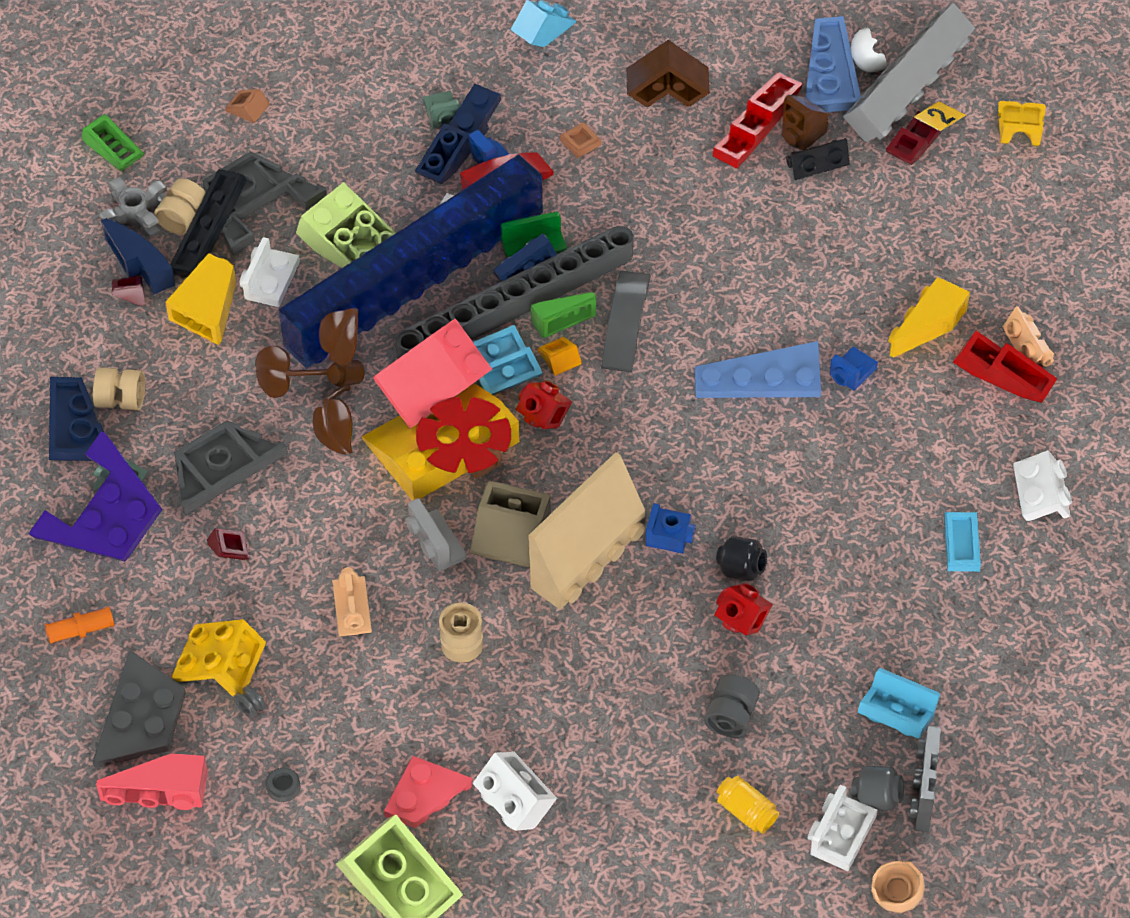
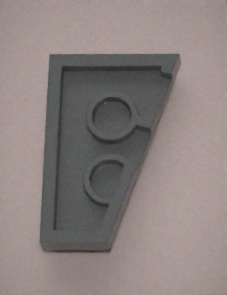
(925, 779)

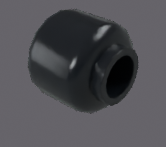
(741, 558)

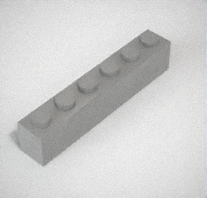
(909, 73)

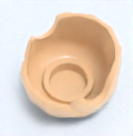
(898, 886)

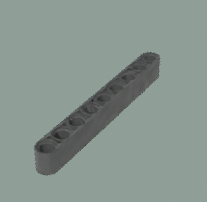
(537, 284)

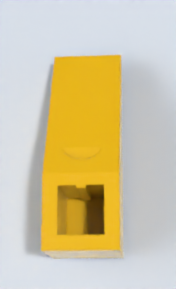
(935, 314)

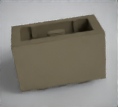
(506, 520)

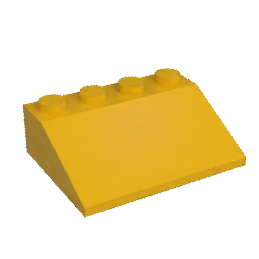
(398, 450)

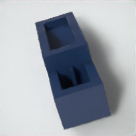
(138, 256)

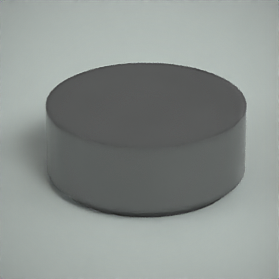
(283, 784)

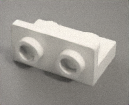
(268, 274)

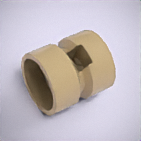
(179, 206)
(108, 388)
(461, 632)

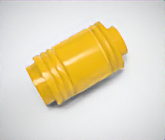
(747, 804)

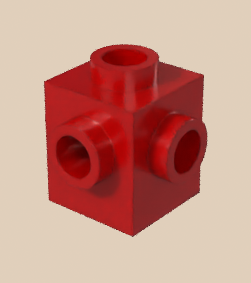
(543, 405)
(742, 609)

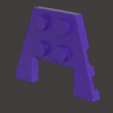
(115, 515)

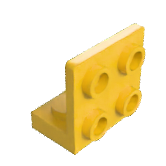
(221, 652)

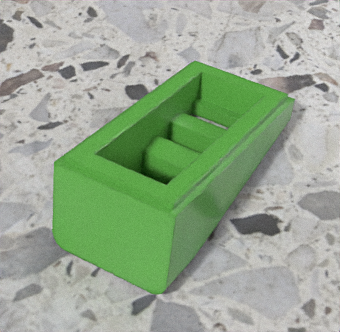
(104, 124)
(561, 313)

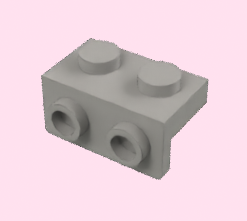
(434, 536)

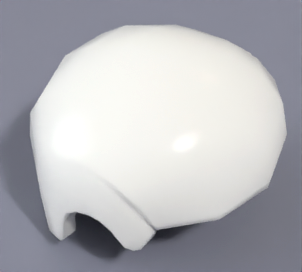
(863, 52)

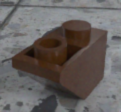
(803, 122)

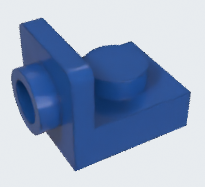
(485, 148)
(852, 368)

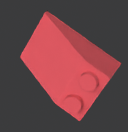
(432, 372)

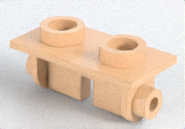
(1025, 337)
(351, 603)

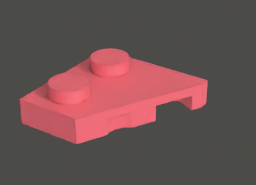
(424, 790)

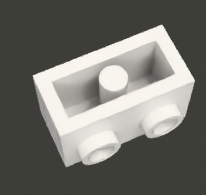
(514, 791)

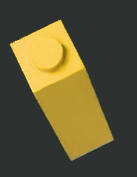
(204, 299)

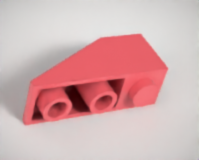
(162, 781)

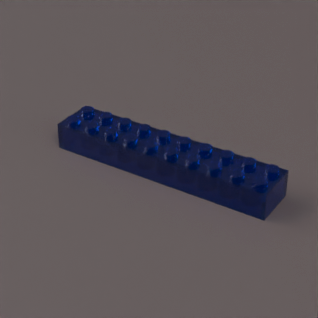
(414, 257)

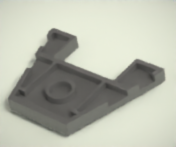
(263, 184)

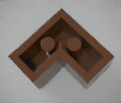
(666, 72)

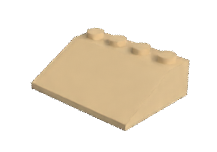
(585, 533)

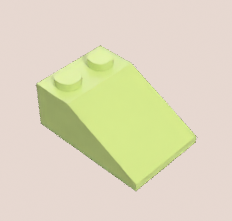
(398, 874)

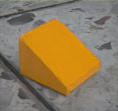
(560, 355)

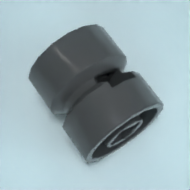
(732, 706)

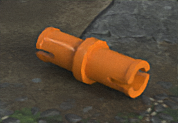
(79, 625)

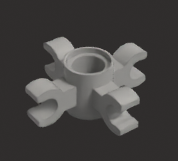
(135, 205)

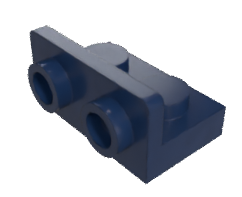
(533, 253)

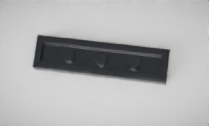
(208, 221)

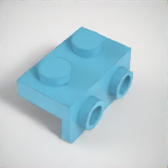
(899, 703)

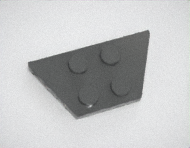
(220, 462)
(140, 713)

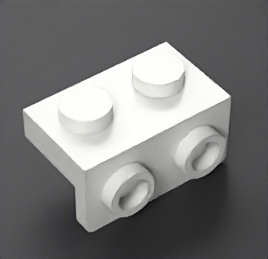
(1042, 486)
(841, 829)

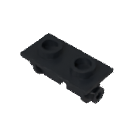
(819, 159)

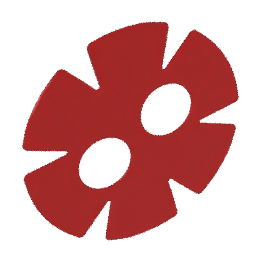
(475, 455)

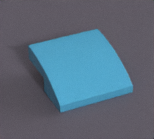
(508, 358)

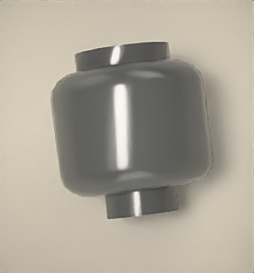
(878, 787)

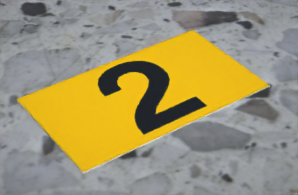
(939, 116)

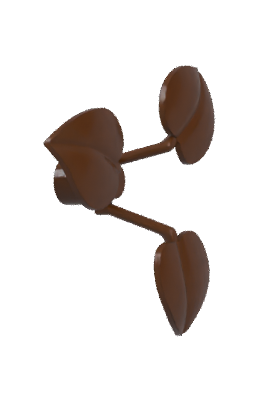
(339, 338)

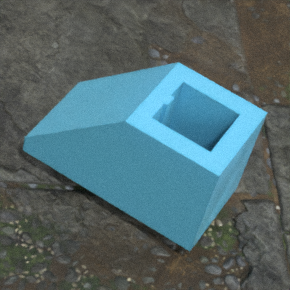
(542, 22)

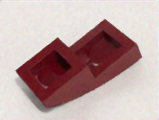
(912, 141)

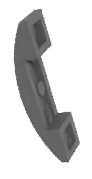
(625, 321)

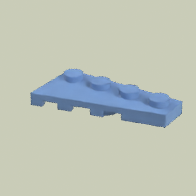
(832, 72)
(773, 373)

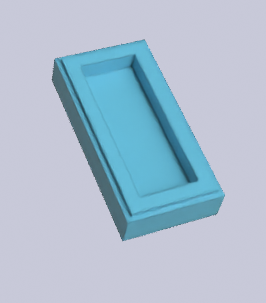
(962, 541)

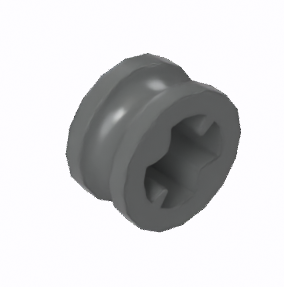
(249, 701)

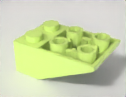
(342, 227)

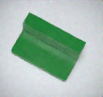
(519, 232)

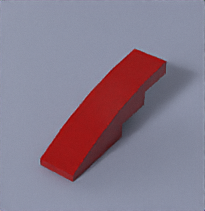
(758, 119)

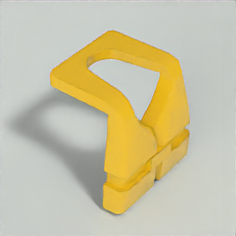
(1022, 118)

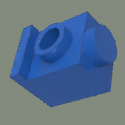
(669, 529)

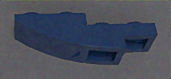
(452, 142)

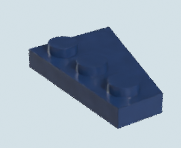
(71, 420)

